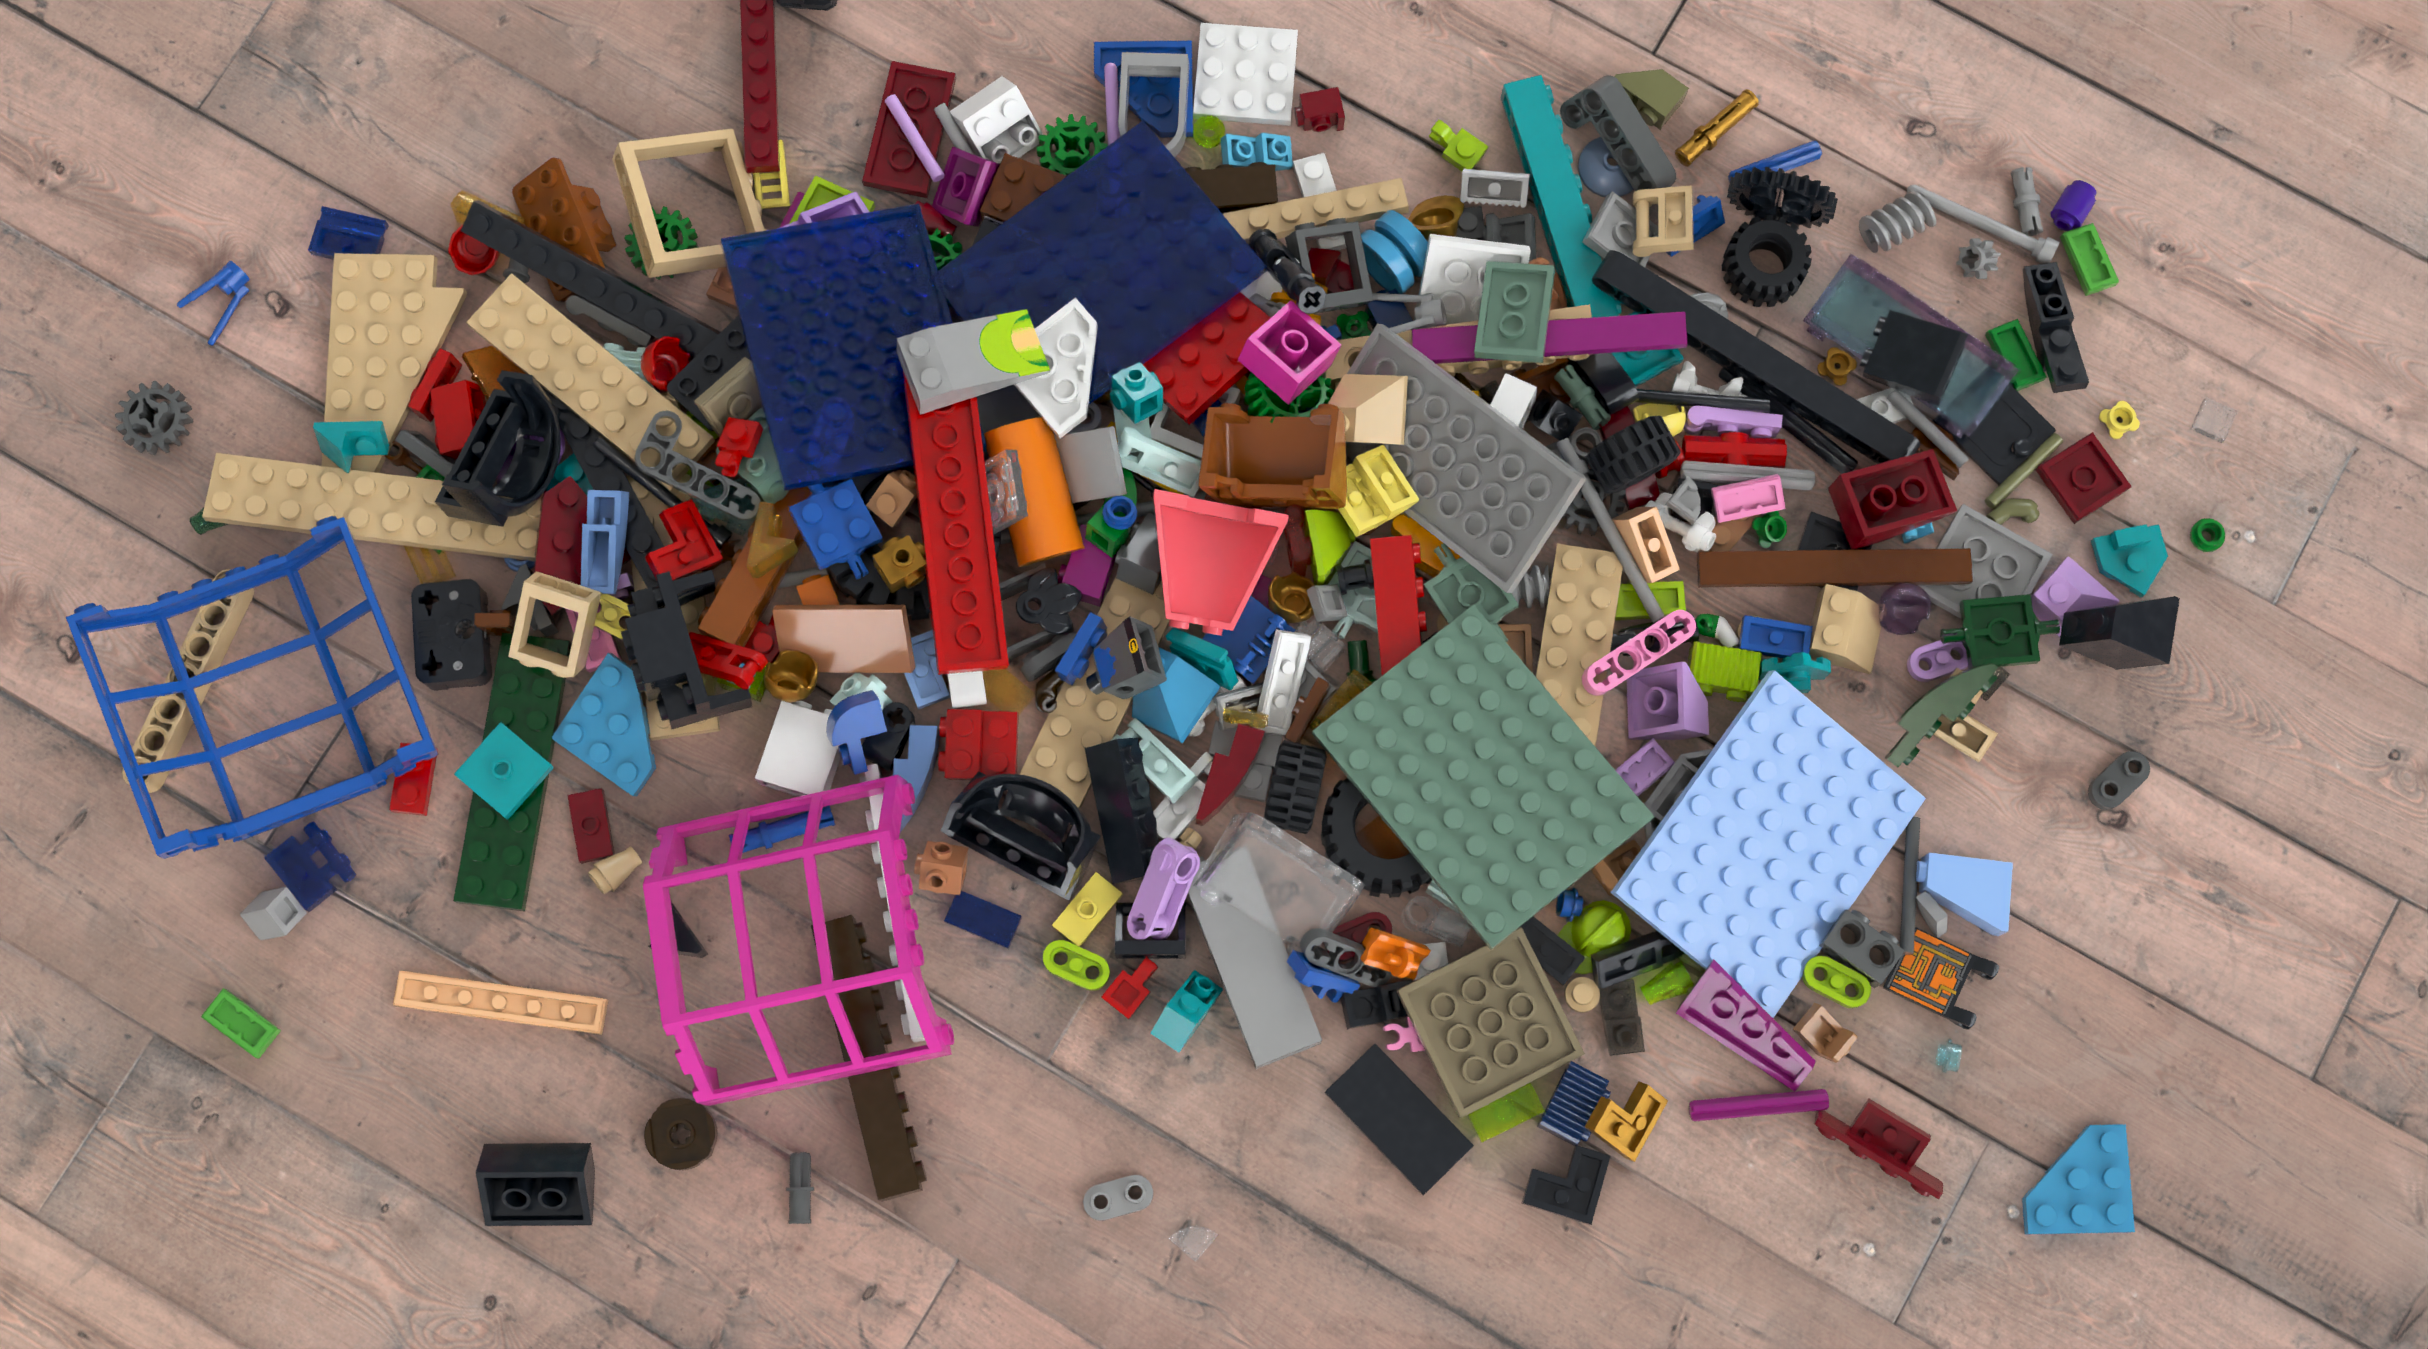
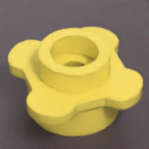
(2123, 411)

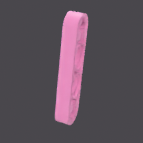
(1640, 654)

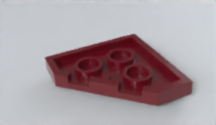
(560, 534)

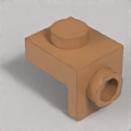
(894, 497)
(1824, 1034)

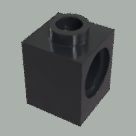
(1554, 416)

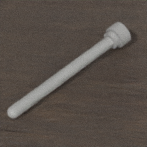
(2041, 249)

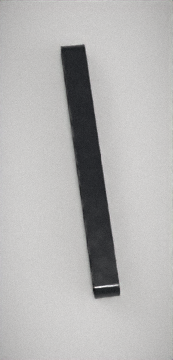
(1757, 361)

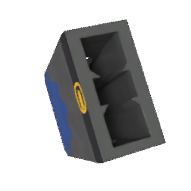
(1127, 661)

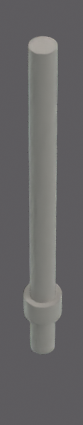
(1611, 532)

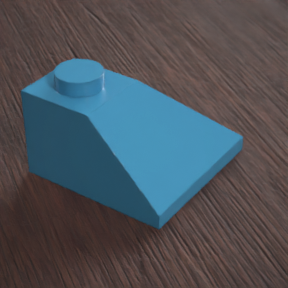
(1176, 703)

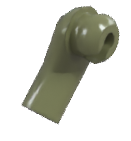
(2016, 507)

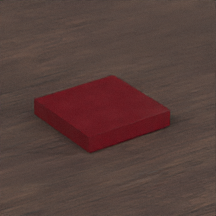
(2083, 478)

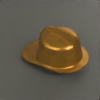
(1437, 216)

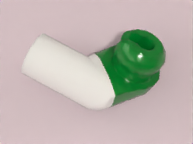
(1718, 628)

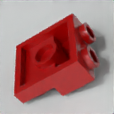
(978, 743)

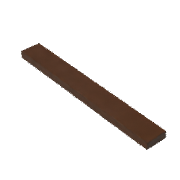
(1834, 567)

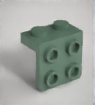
(762, 469)

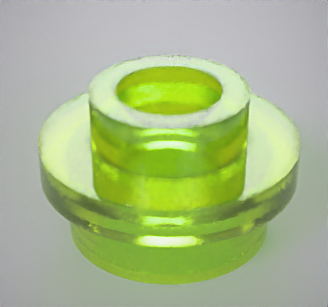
(1208, 122)

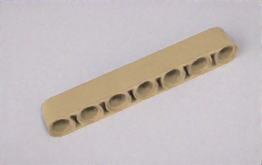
(177, 728)

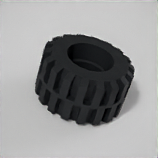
(1769, 236)
(1633, 454)
(1295, 786)

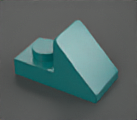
(348, 439)

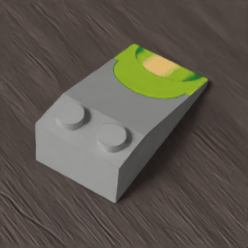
(970, 358)

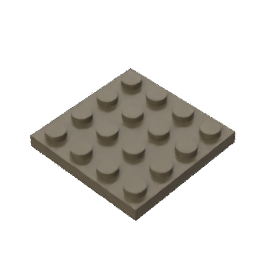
(1490, 1023)

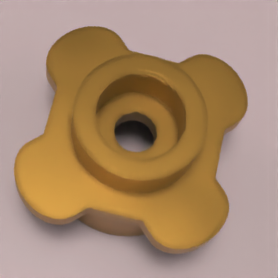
(1840, 357)

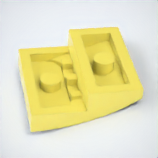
(1375, 491)

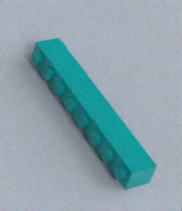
(1555, 191)

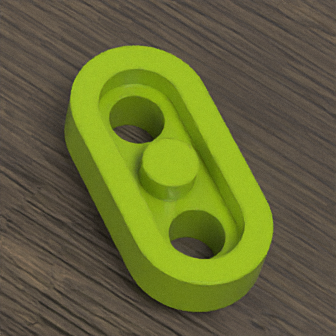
(1077, 964)
(1835, 980)

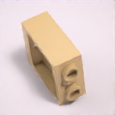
(565, 595)

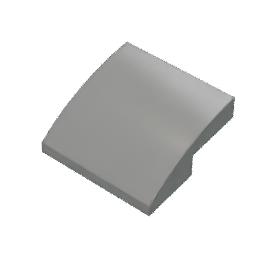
(1092, 464)

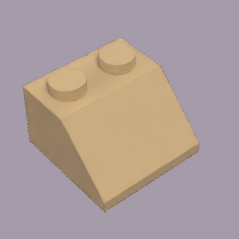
(1845, 628)

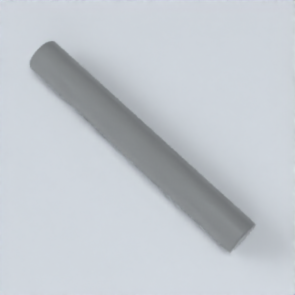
(951, 128)
(1927, 428)

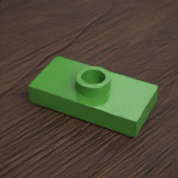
(2089, 259)
(241, 1023)

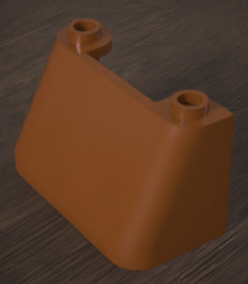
(1275, 462)

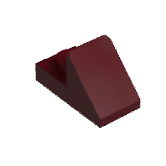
(1330, 270)

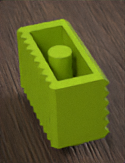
(1725, 670)

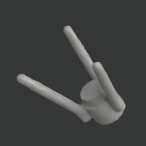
(1429, 314)

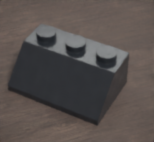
(536, 1184)

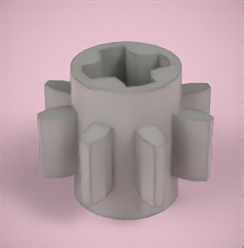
(1969, 258)

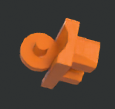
(1393, 953)

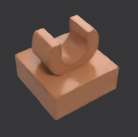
(721, 290)

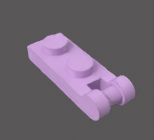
(1730, 420)

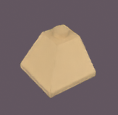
(1372, 407)

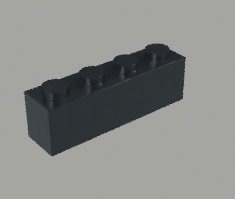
(1123, 807)

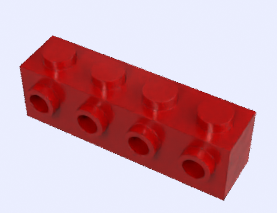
(1397, 598)

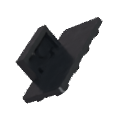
(708, 367)

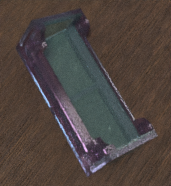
(1851, 311)

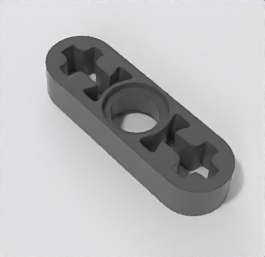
(1337, 946)

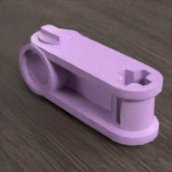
(1163, 890)

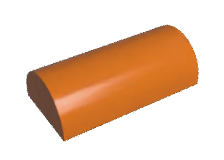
(1051, 519)

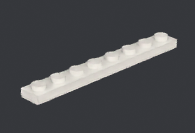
(909, 1020)

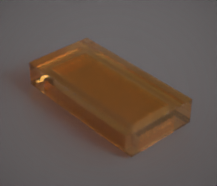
(1380, 840)

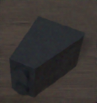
(1913, 356)
(2123, 633)

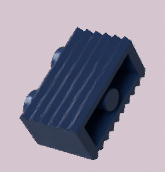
(1573, 1104)

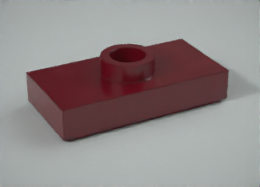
(591, 825)

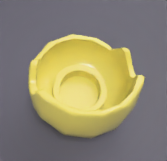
(1672, 417)

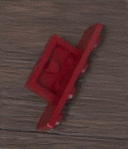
(1887, 1141)

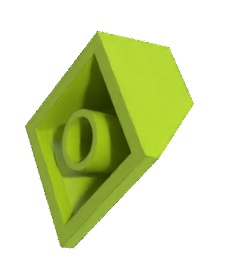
(1329, 540)

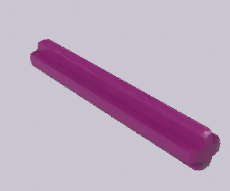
(1758, 1105)

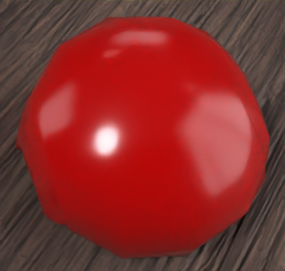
(470, 254)
(663, 361)

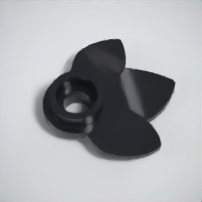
(1053, 600)

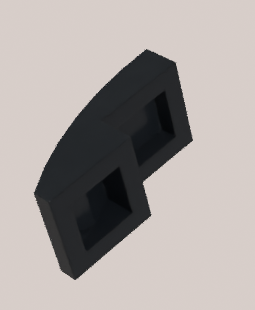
(1373, 1005)

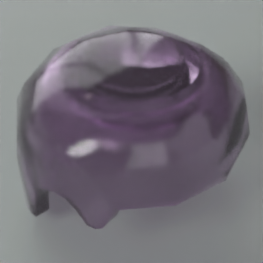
(1903, 608)

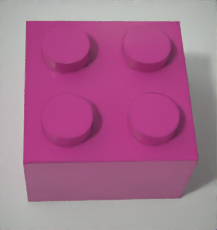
(1289, 352)

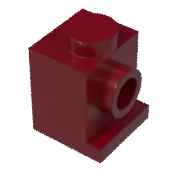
(1320, 110)

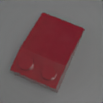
(1891, 498)

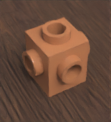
(942, 867)

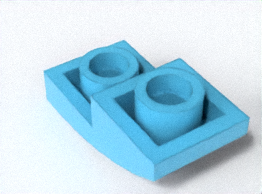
(1265, 148)

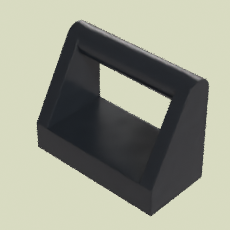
(1149, 948)

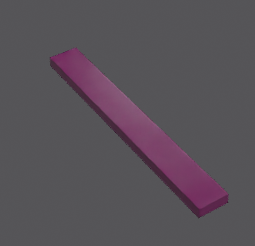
(1566, 337)

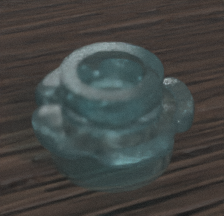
(1949, 1056)

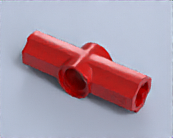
(1735, 449)

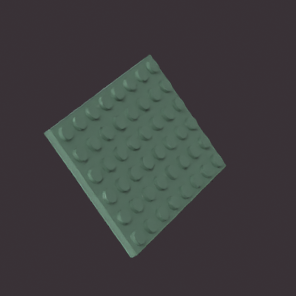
(1482, 776)

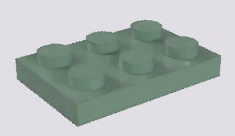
(1514, 311)

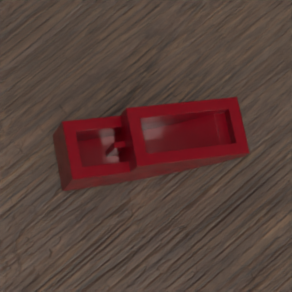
(1229, 772)

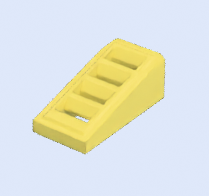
(782, 175)

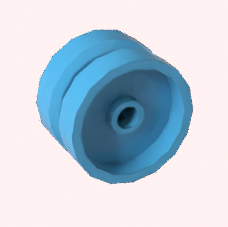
(1394, 252)

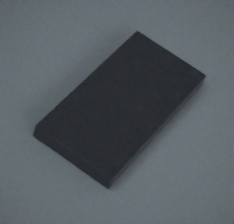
(1399, 1119)

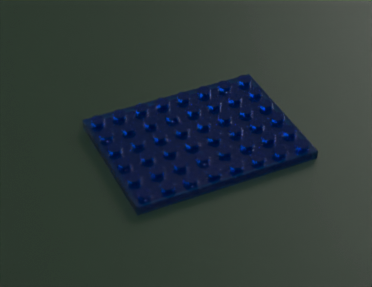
(1124, 240)
(823, 334)

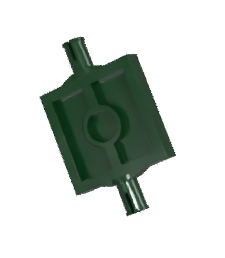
(2000, 631)

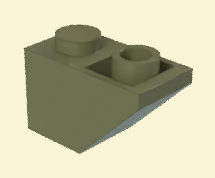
(1654, 94)

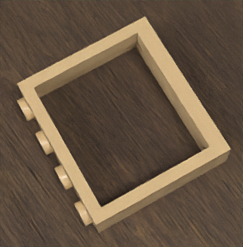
(626, 159)

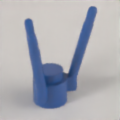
(228, 280)

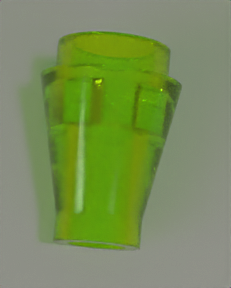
(1667, 984)

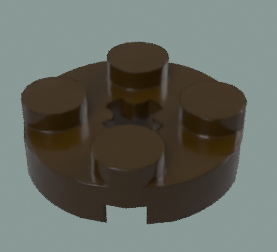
(664, 1122)

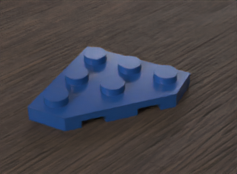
(1150, 98)

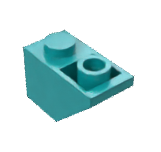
(1186, 1011)

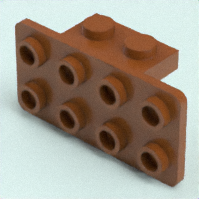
(564, 214)

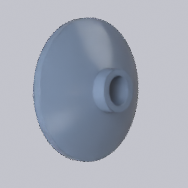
(1598, 174)

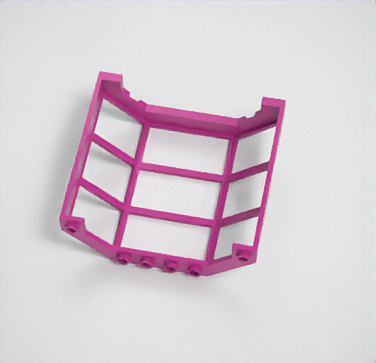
(672, 853)

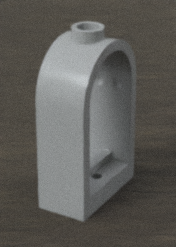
(1156, 66)

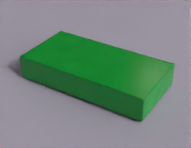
(2014, 345)

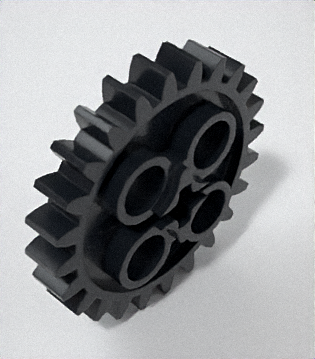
(1802, 202)

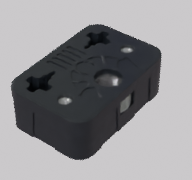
(440, 635)

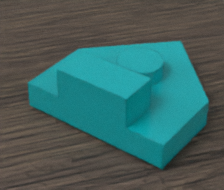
(2131, 556)
(1798, 669)

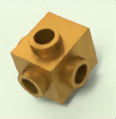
(893, 571)

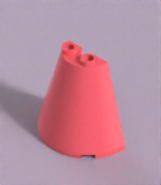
(1211, 558)

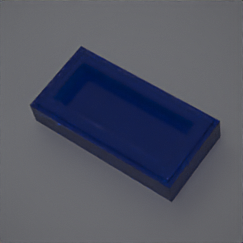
(983, 919)

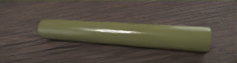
(2023, 471)

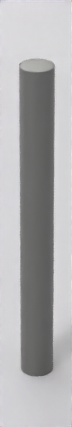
(1909, 893)

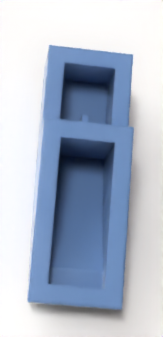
(604, 540)
(920, 763)

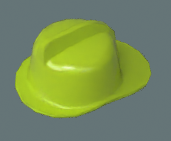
(1596, 929)

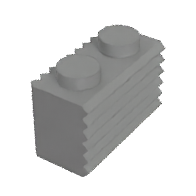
(1494, 187)

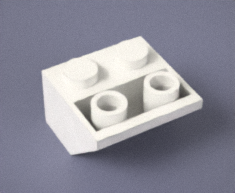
(997, 122)

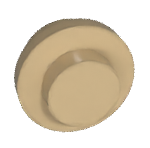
(1582, 994)

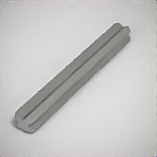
(1735, 473)

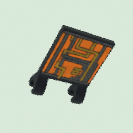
(1936, 977)

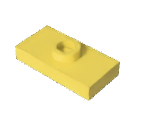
(1087, 909)

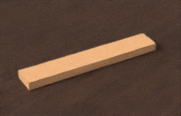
(500, 1002)

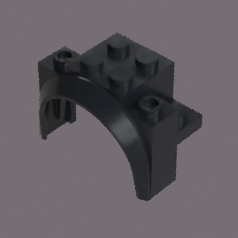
(666, 656)

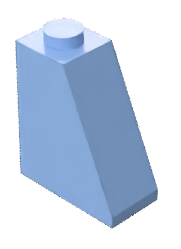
(1970, 888)

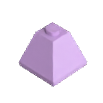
(2069, 590)
(1666, 704)

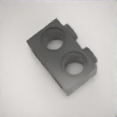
(1857, 955)

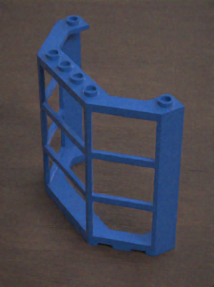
(95, 618)

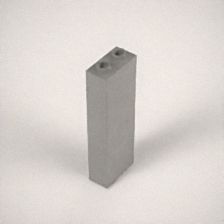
(1256, 981)

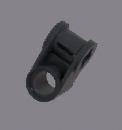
(886, 746)

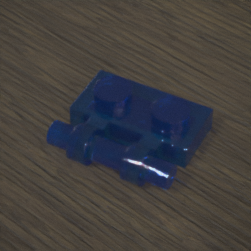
(302, 874)

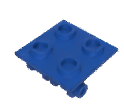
(1251, 639)

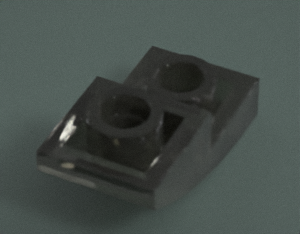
(1621, 1018)

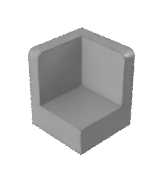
(273, 913)

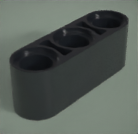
(1608, 379)

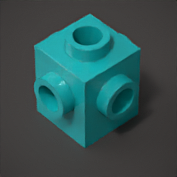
(1137, 392)

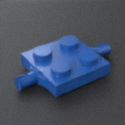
(836, 526)

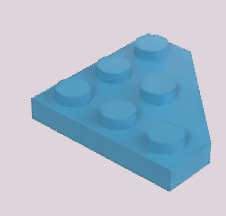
(610, 727)
(2084, 1187)

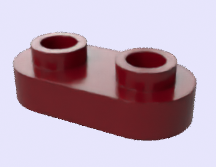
(1358, 928)

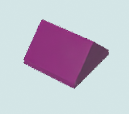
(964, 186)

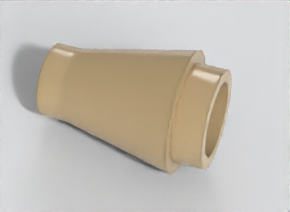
(612, 871)

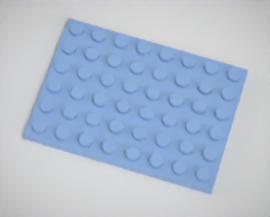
(1769, 842)

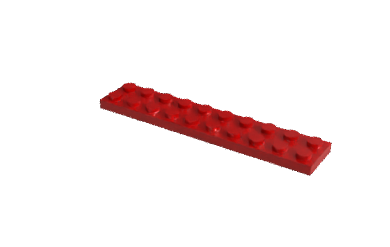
(957, 537)

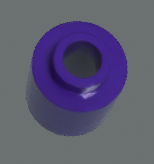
(2073, 205)

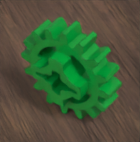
(1070, 136)
(668, 228)

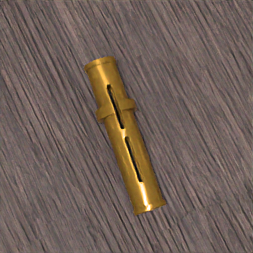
(1706, 136)

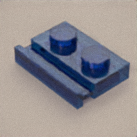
(346, 234)

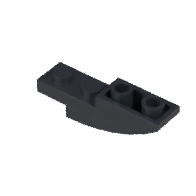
(2051, 327)

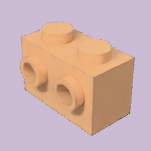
(1647, 542)

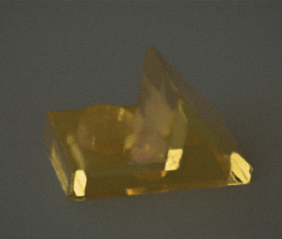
(765, 549)

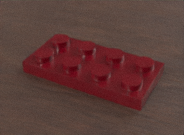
(891, 158)

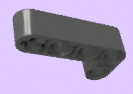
(1622, 131)
(700, 473)

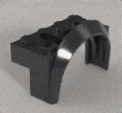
(503, 422)
(985, 829)

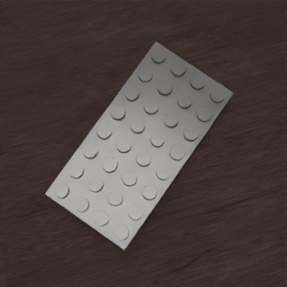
(1476, 473)

